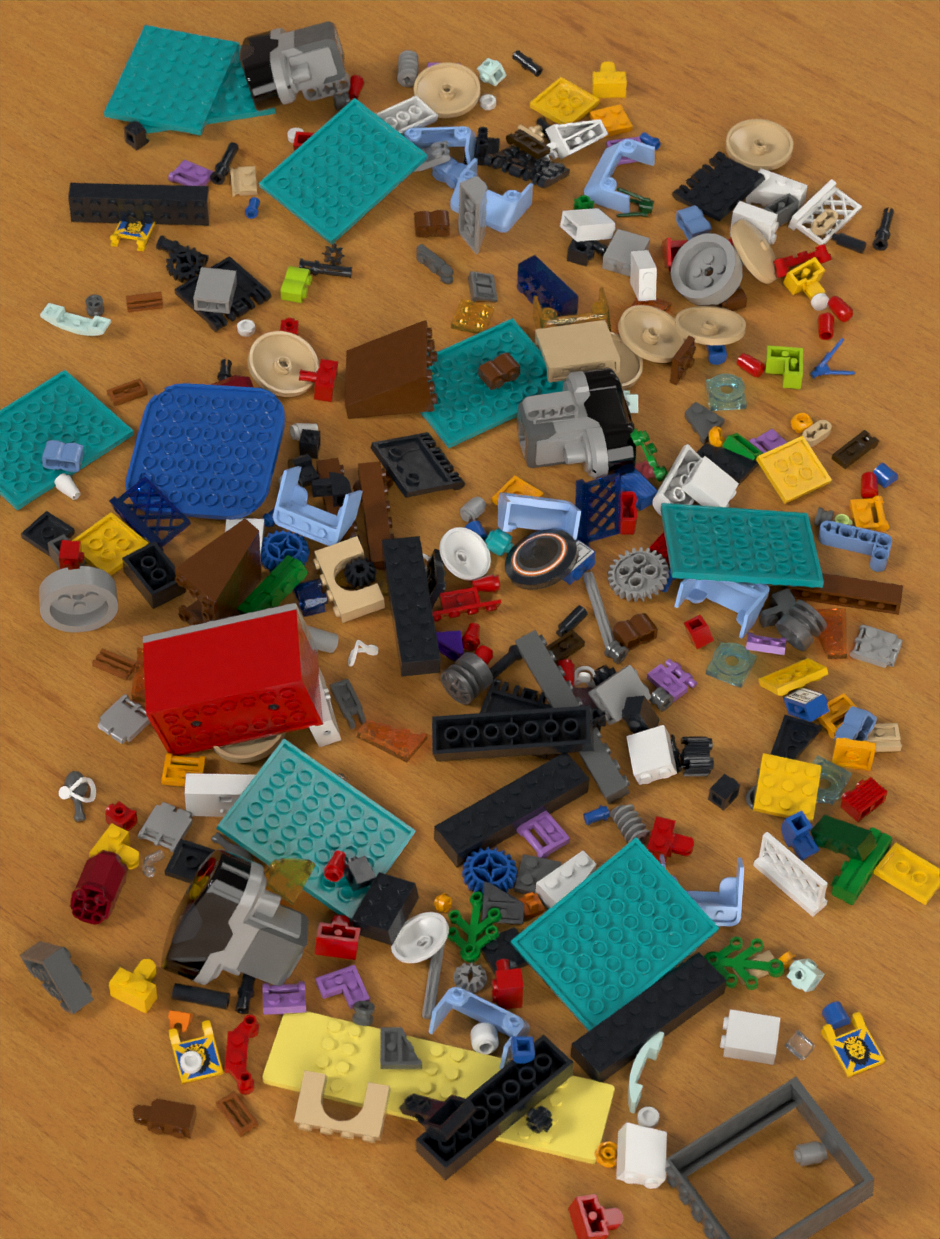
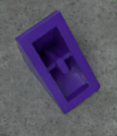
(450, 644)

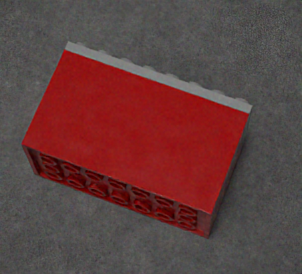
(232, 680)

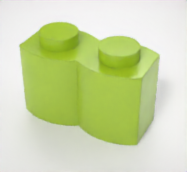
(295, 284)

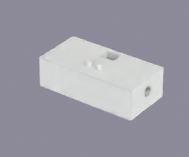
(328, 732)
(213, 793)

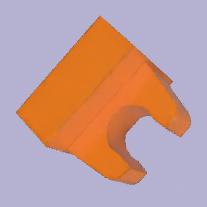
(532, 905)
(180, 1017)

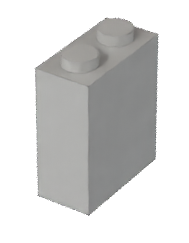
(618, 254)
(215, 290)
(612, 693)

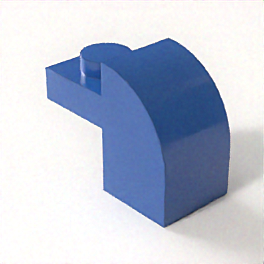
(796, 834)

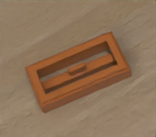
(144, 302)
(128, 394)
(115, 661)
(246, 1127)

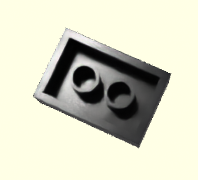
(152, 574)
(385, 908)

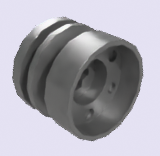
(801, 625)
(466, 678)

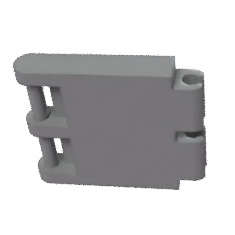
(437, 154)
(876, 647)
(123, 721)
(166, 826)

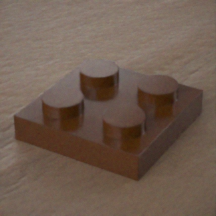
(682, 360)

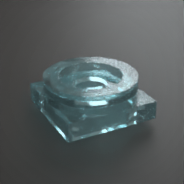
(722, 401)
(735, 674)
(836, 776)

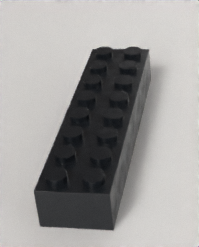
(139, 203)
(410, 606)
(512, 733)
(503, 811)
(657, 1009)
(498, 1106)

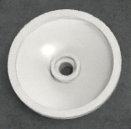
(465, 553)
(420, 937)

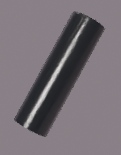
(201, 996)

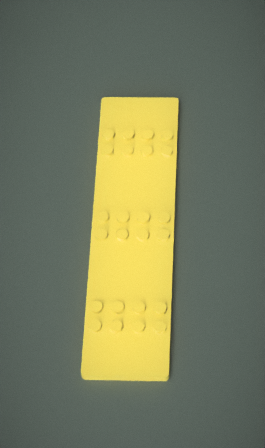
(352, 1058)

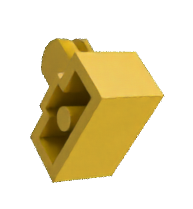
(609, 82)
(805, 278)
(118, 841)
(135, 987)

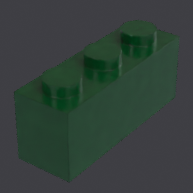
(843, 838)

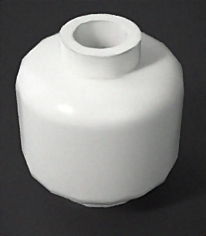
(484, 1038)

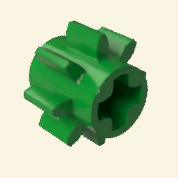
(583, 202)

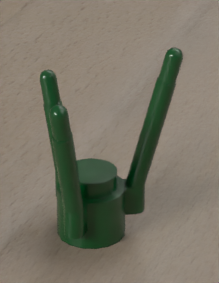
(645, 206)

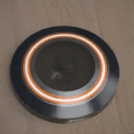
(541, 559)

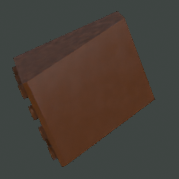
(392, 374)
(221, 575)

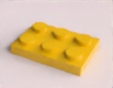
(793, 677)
(909, 873)

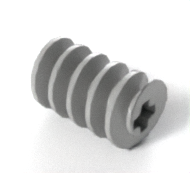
(407, 68)
(629, 823)

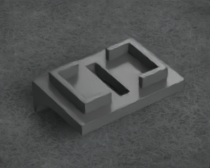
(482, 287)

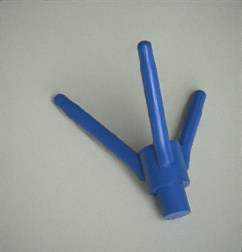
(823, 368)

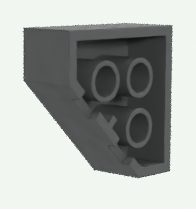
(61, 977)

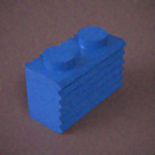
(638, 484)

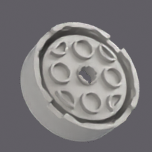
(704, 254)
(70, 611)

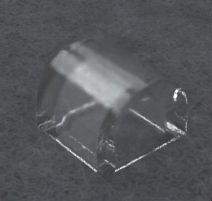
(800, 1045)

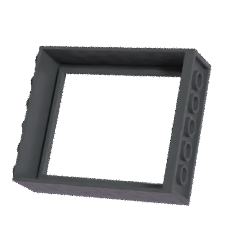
(749, 1122)

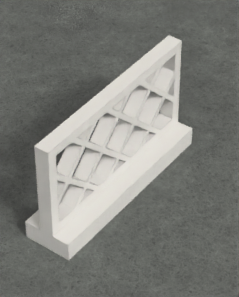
(815, 206)
(792, 883)

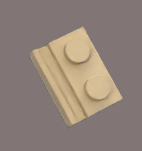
(243, 181)
(886, 737)

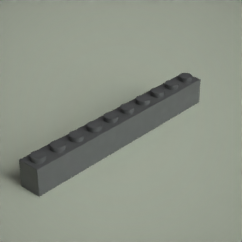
(560, 694)

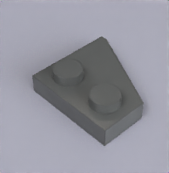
(702, 420)
(531, 871)
(397, 1050)

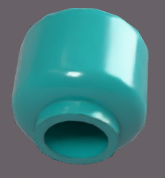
(499, 542)

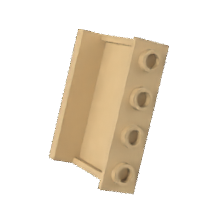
(577, 348)

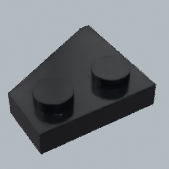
(509, 906)

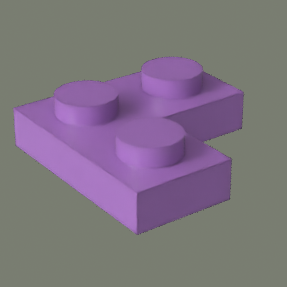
(343, 981)

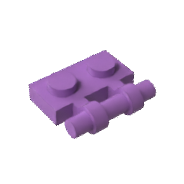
(665, 678)

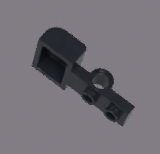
(439, 1117)

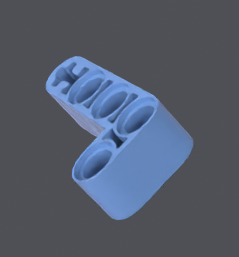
(857, 540)

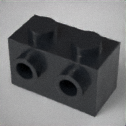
(639, 714)

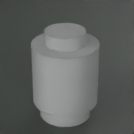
(473, 509)
(810, 1153)

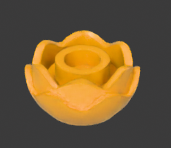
(801, 422)
(715, 436)
(607, 1148)

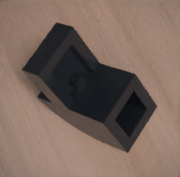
(307, 469)
(335, 486)

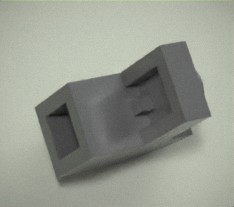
(780, 605)

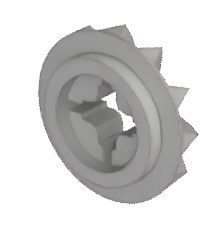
(478, 981)

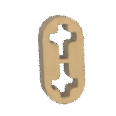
(827, 224)
(818, 435)

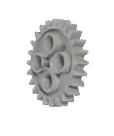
(638, 578)

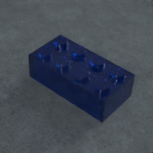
(540, 281)

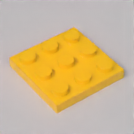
(564, 102)
(793, 469)
(108, 543)
(786, 787)

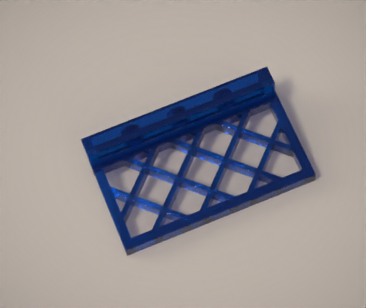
(583, 502)
(135, 521)

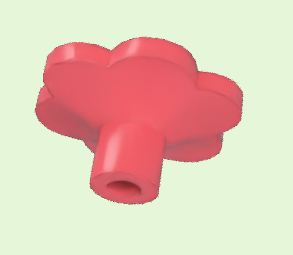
(645, 469)

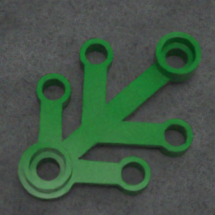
(640, 438)
(474, 929)
(741, 963)

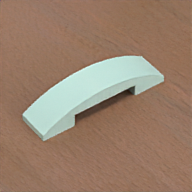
(73, 323)
(649, 1050)

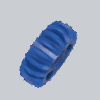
(279, 545)
(501, 867)

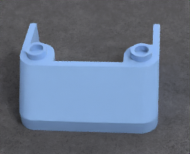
(455, 136)
(602, 187)
(500, 210)
(537, 513)
(297, 516)
(740, 597)
(721, 906)
(483, 1012)

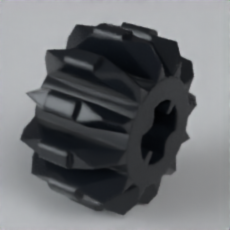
(360, 572)

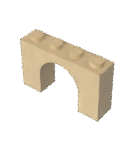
(347, 603)
(366, 1124)

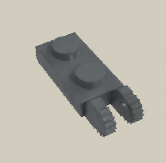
(434, 263)
(347, 702)

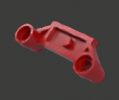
(783, 264)
(237, 1053)

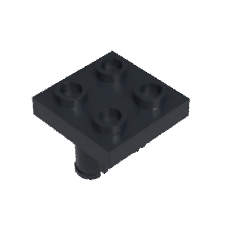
(484, 146)

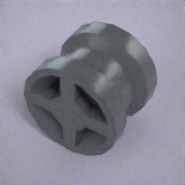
(340, 101)
(94, 305)
(823, 515)
(616, 652)
(661, 699)
(363, 1013)

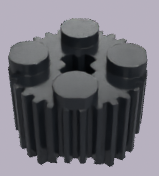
(696, 756)

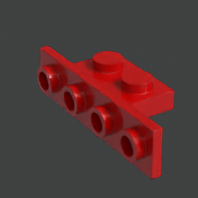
(463, 601)

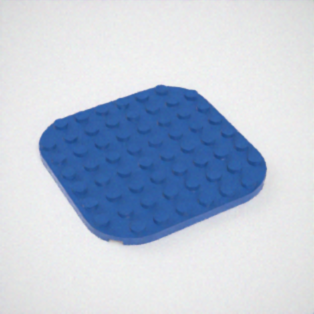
(208, 449)

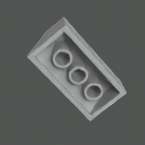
(472, 212)

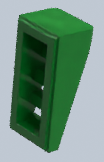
(741, 446)

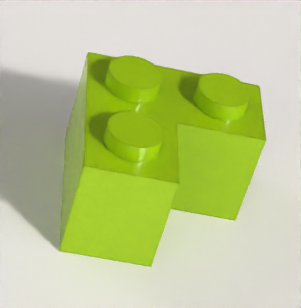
(786, 362)

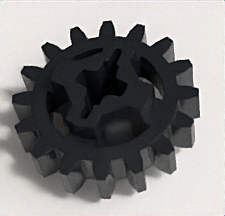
(184, 263)

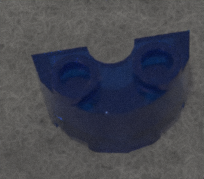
(310, 597)

